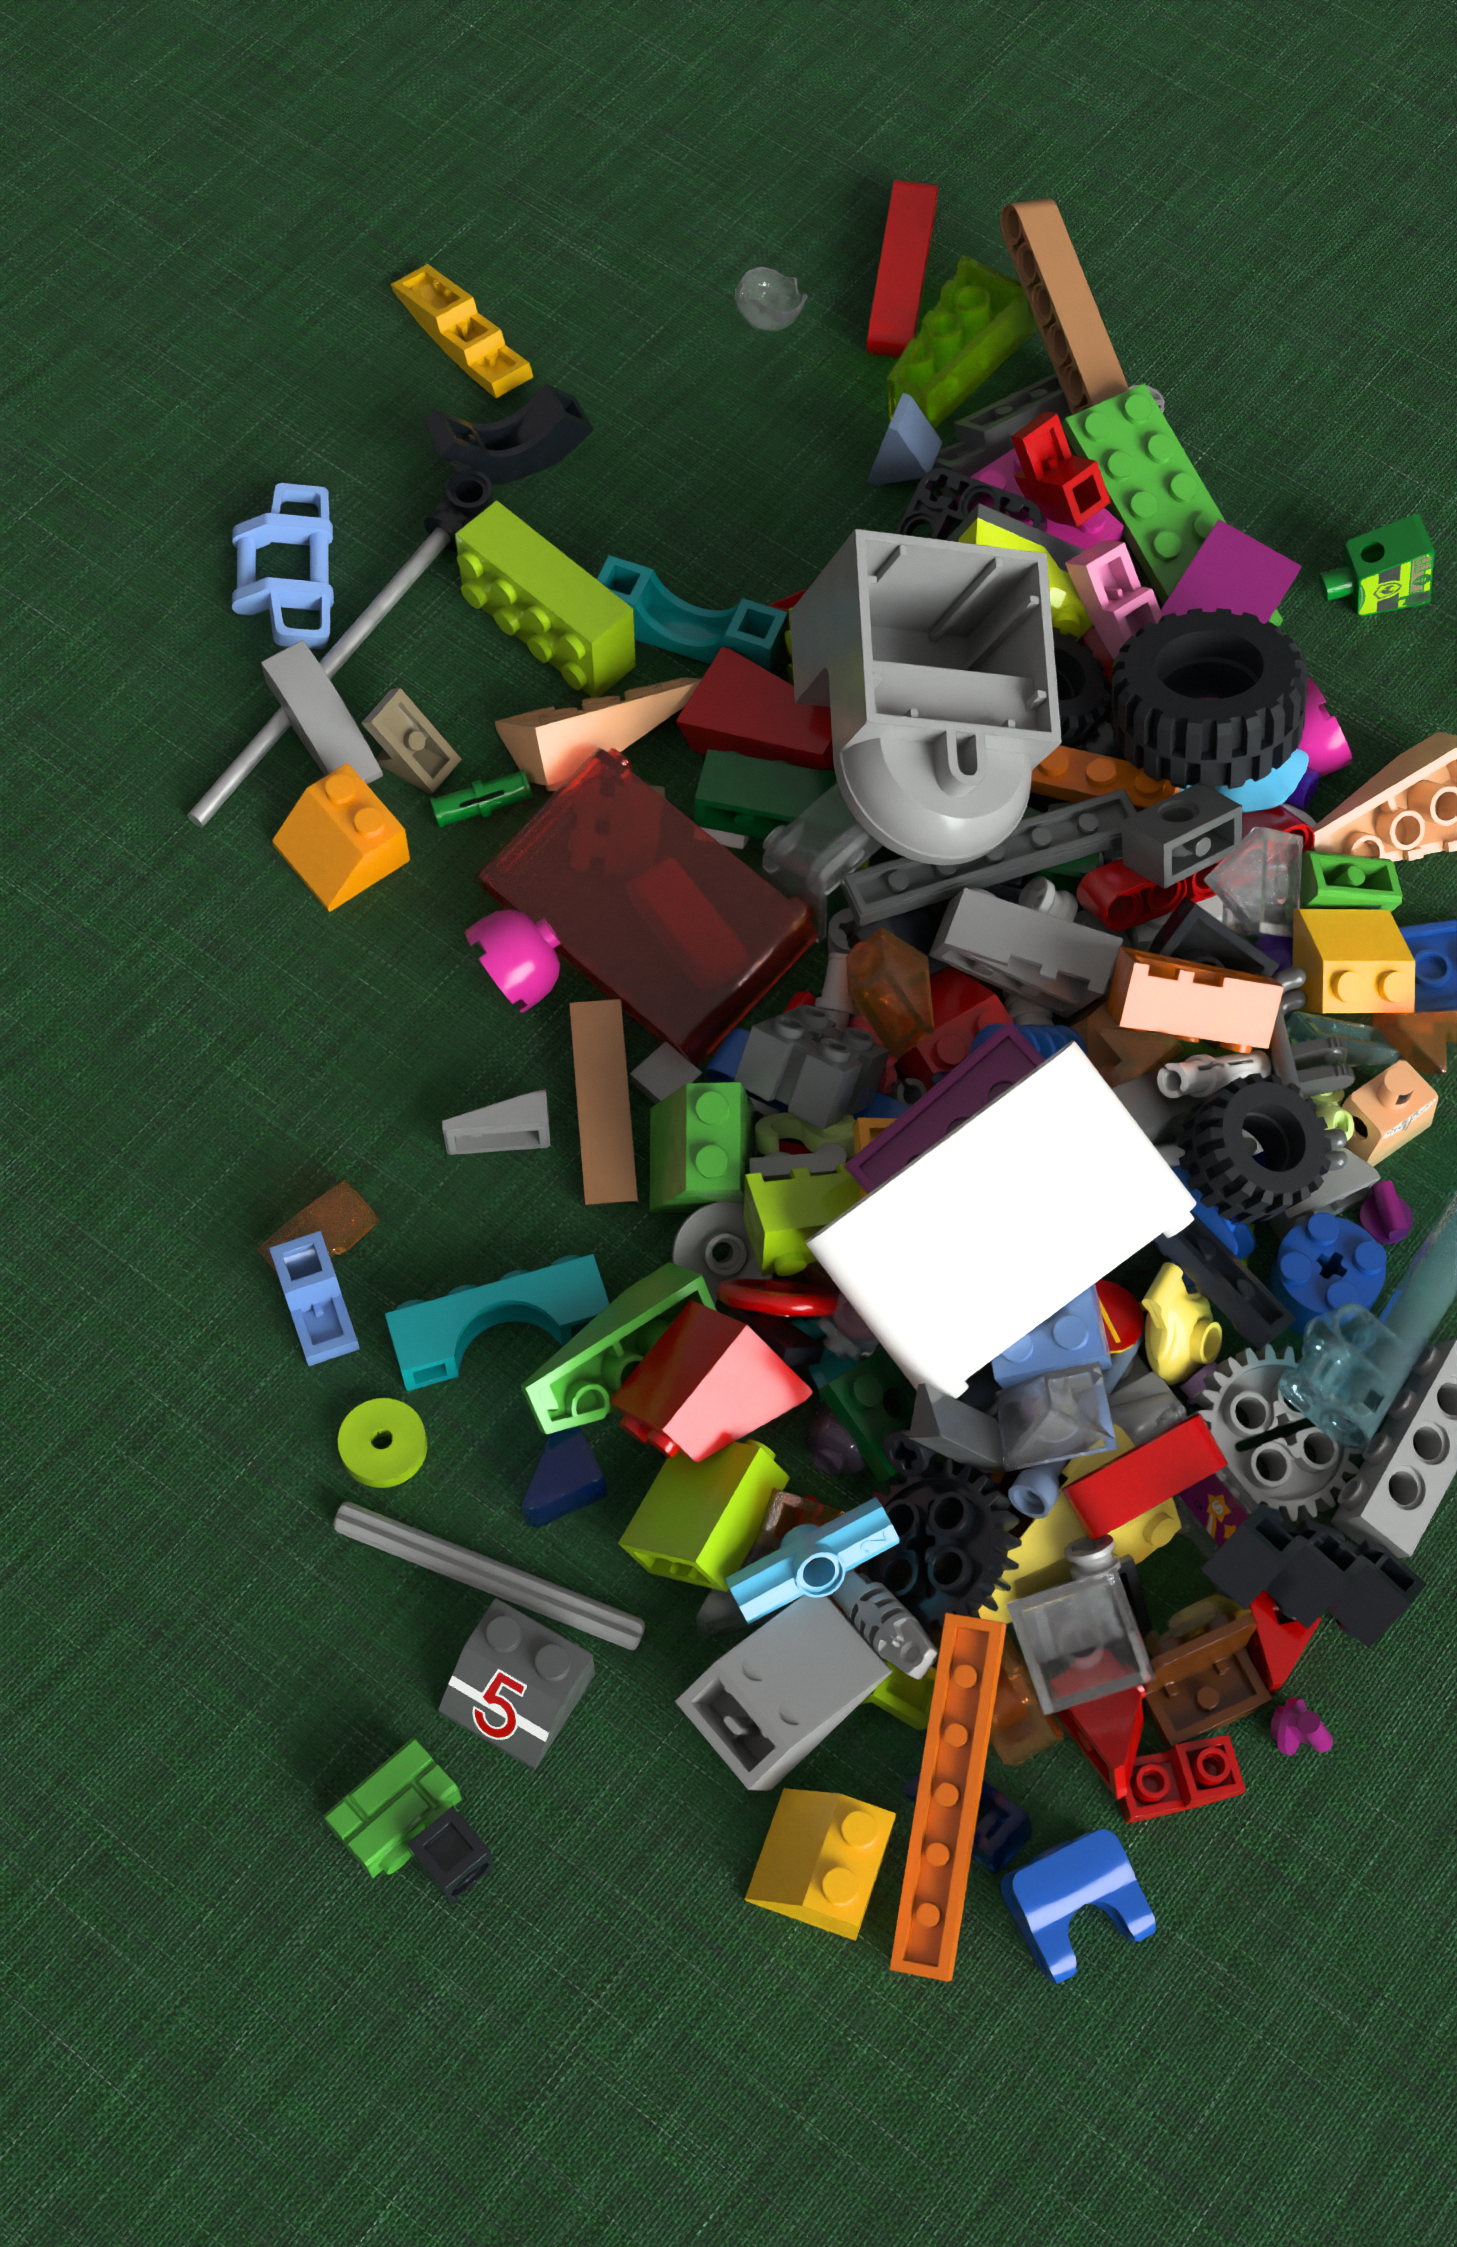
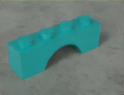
(693, 631)
(435, 1333)

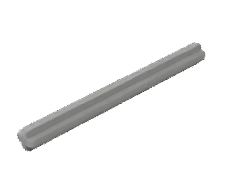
(490, 1575)

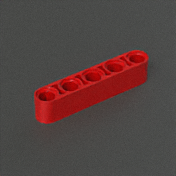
(902, 268)
(1128, 899)

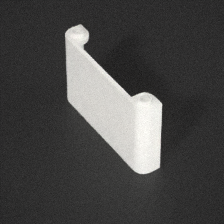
(1002, 1222)

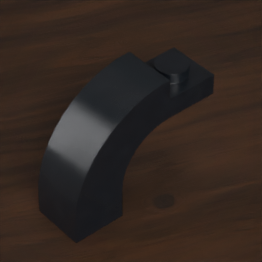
(518, 445)

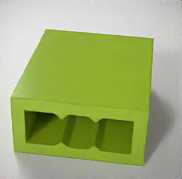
(704, 1514)

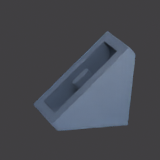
(907, 447)

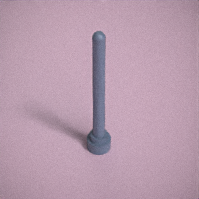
(1037, 1488)

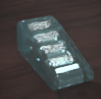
(1363, 1042)

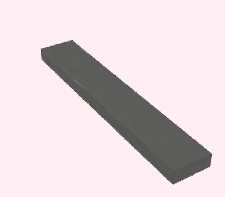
(1031, 847)

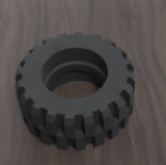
(1208, 656)

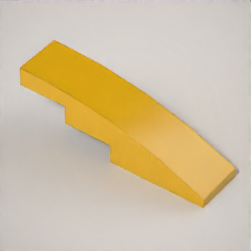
(461, 331)

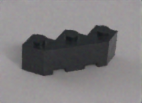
(1312, 1572)

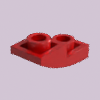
(1182, 1779)

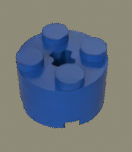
(1328, 1249)

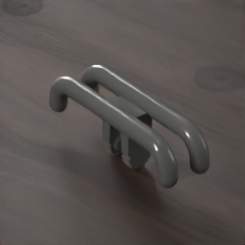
(1294, 1060)

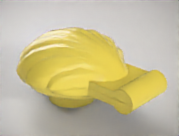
(1178, 1327)

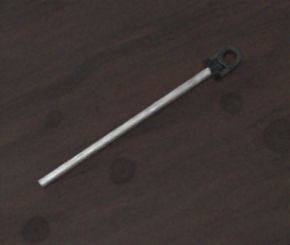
(466, 497)

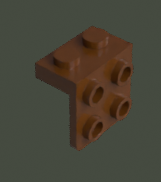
(1204, 1681)

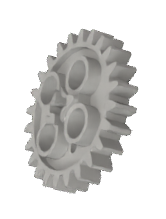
(1294, 1481)

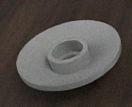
(701, 1233)

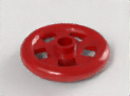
(778, 1297)

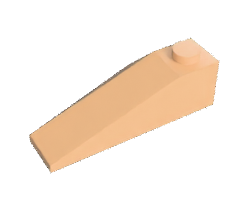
(558, 741)
(1401, 809)

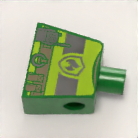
(1384, 569)

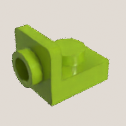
(905, 1696)

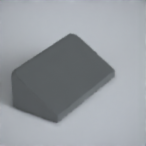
(956, 1430)

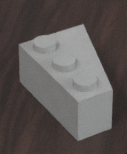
(1025, 951)

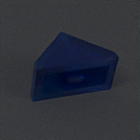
(564, 1479)

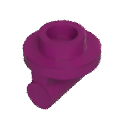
(1386, 1214)
(1294, 1725)

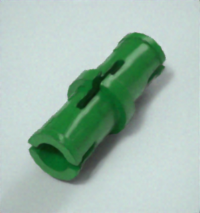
(514, 788)

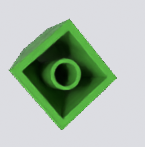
(700, 1146)

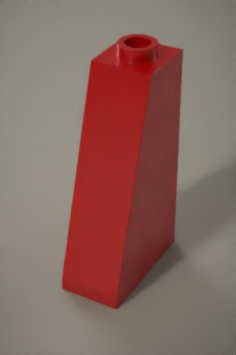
(756, 715)

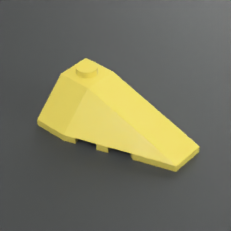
(1043, 1543)

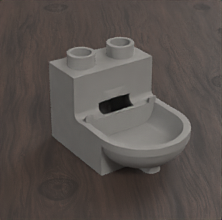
(932, 687)

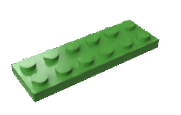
(1148, 484)

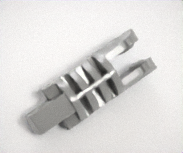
(886, 1624)

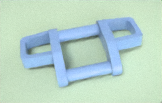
(273, 593)

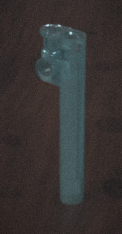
(1359, 1361)

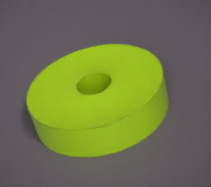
(382, 1466)

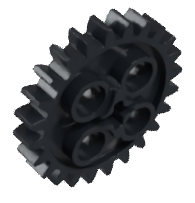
(938, 1548)

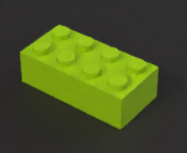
(546, 600)

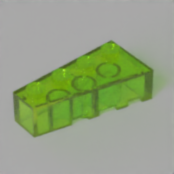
(962, 340)

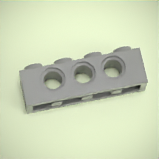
(1390, 1457)

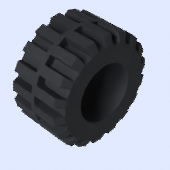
(1079, 686)
(1281, 1125)

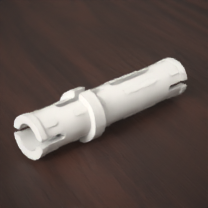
(1206, 1074)

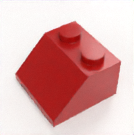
(959, 1013)

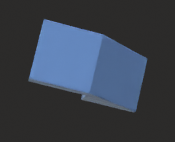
(314, 1298)

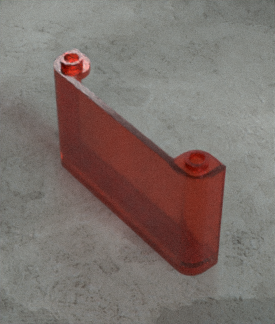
(649, 905)

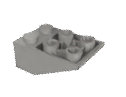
(783, 1690)

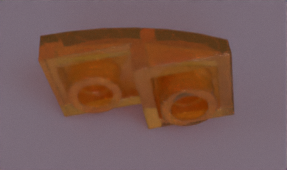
(338, 1215)

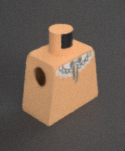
(1393, 1109)

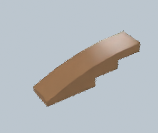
(603, 1102)

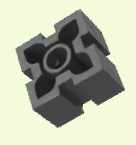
(812, 1065)

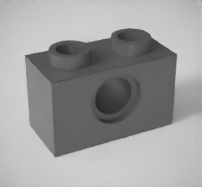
(1181, 835)

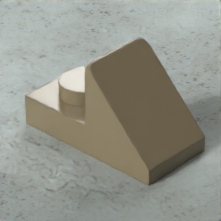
(410, 742)

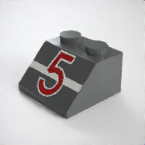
(516, 1683)

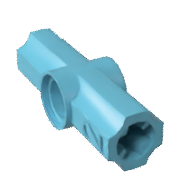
(837, 1548)

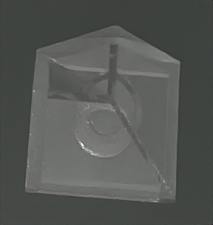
(1260, 883)
(1056, 1417)

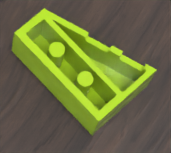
(789, 1212)

